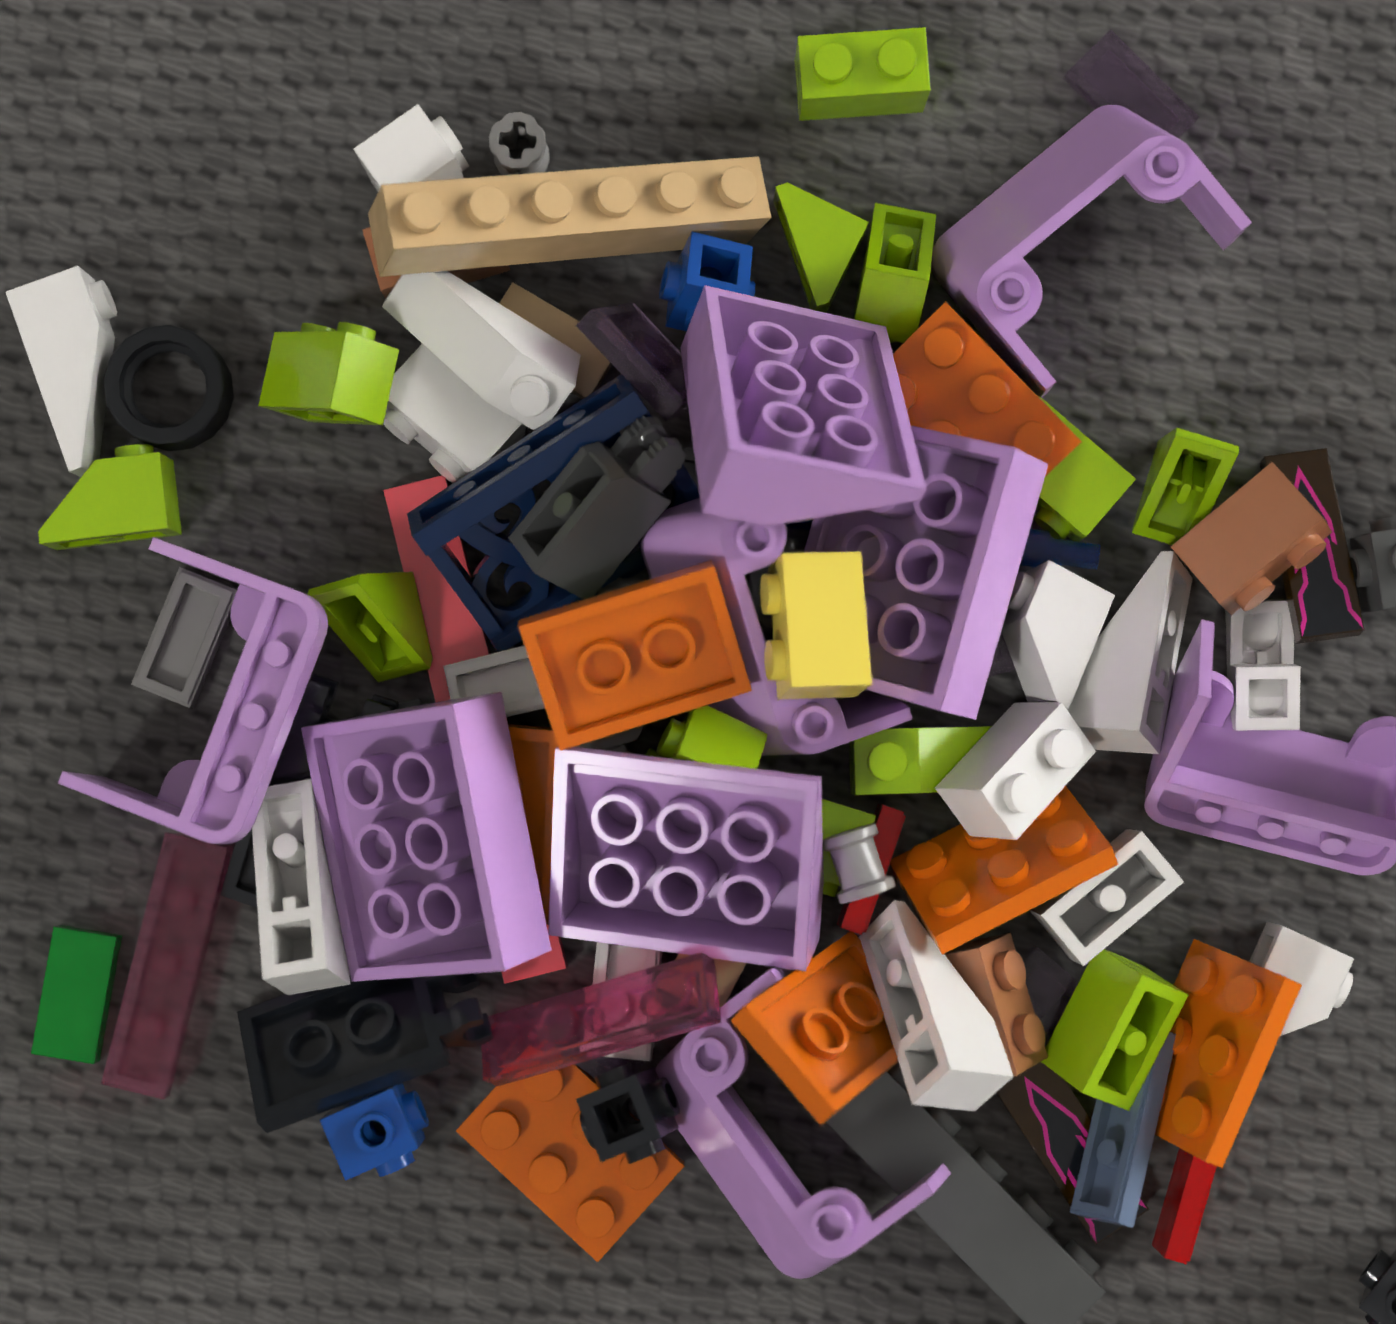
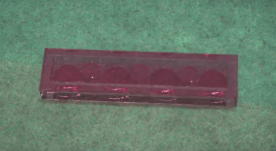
(166, 965)
(602, 1019)

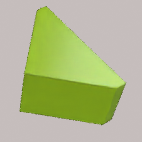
(820, 241)
(1182, 484)
(379, 621)

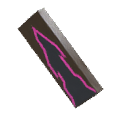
(1324, 592)
(1056, 1132)

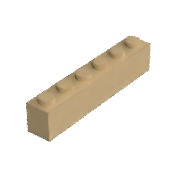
(564, 214)

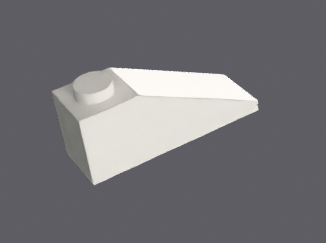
(486, 345)
(69, 349)
(1134, 663)
(295, 894)
(933, 1017)

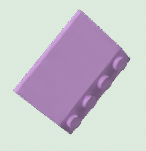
(794, 412)
(941, 568)
(427, 840)
(686, 857)

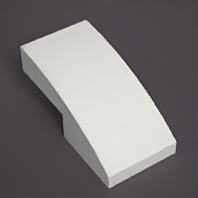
(1263, 668)

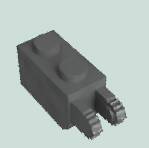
(599, 508)

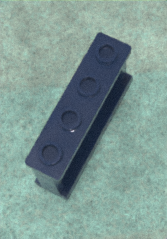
(470, 503)

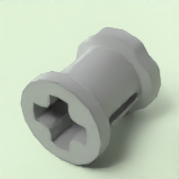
(505, 136)
(857, 863)

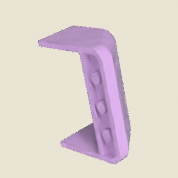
(983, 253)
(793, 726)
(1272, 787)
(224, 790)
(793, 1228)

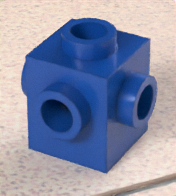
(704, 262)
(361, 1146)

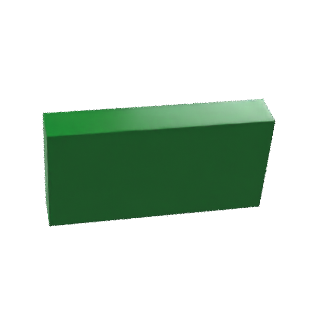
(76, 994)

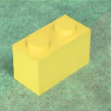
(816, 625)

